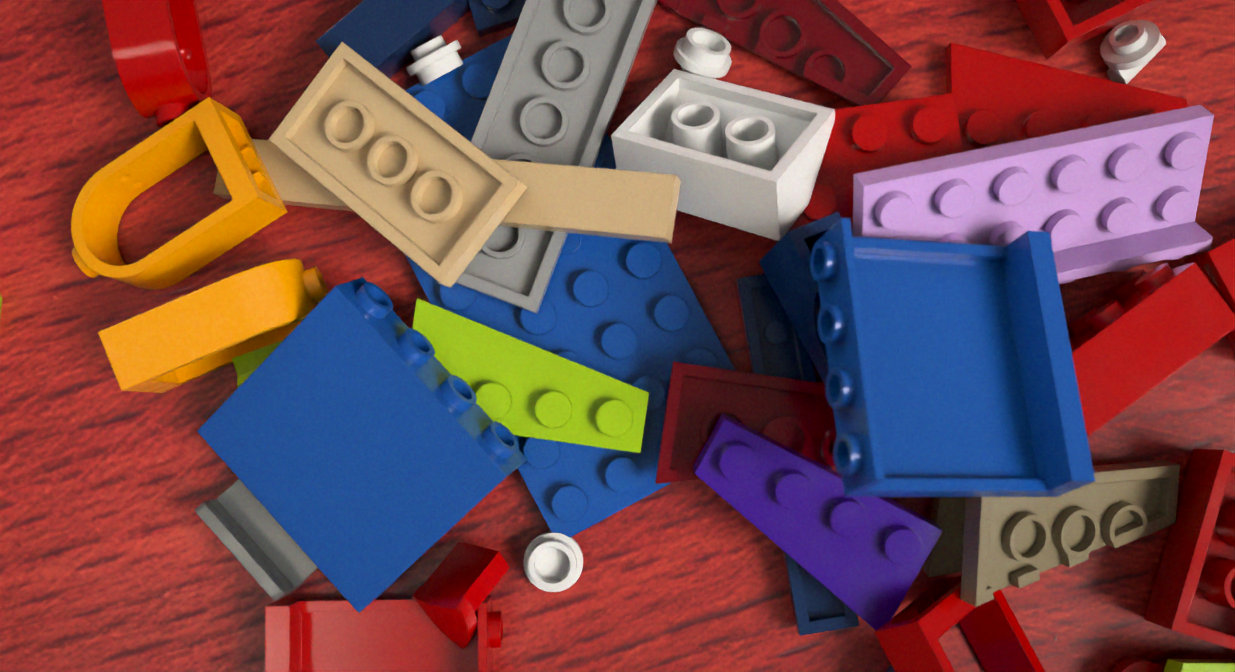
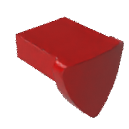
(459, 589)

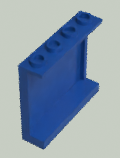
(949, 368)
(361, 441)

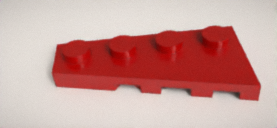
(1019, 100)

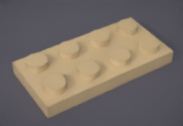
(397, 165)

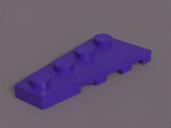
(852, 545)

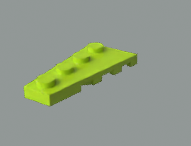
(533, 388)

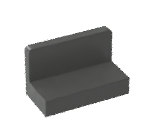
(257, 540)

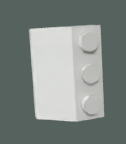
(736, 149)

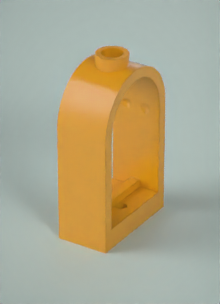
(117, 184)
(212, 326)

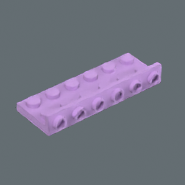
(1102, 191)

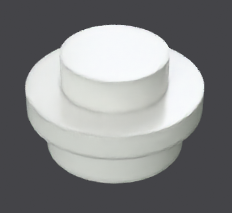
(703, 53)
(434, 59)
(553, 561)

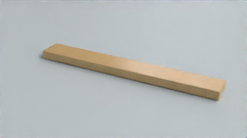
(555, 198)

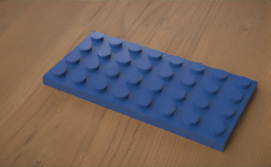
(606, 307)

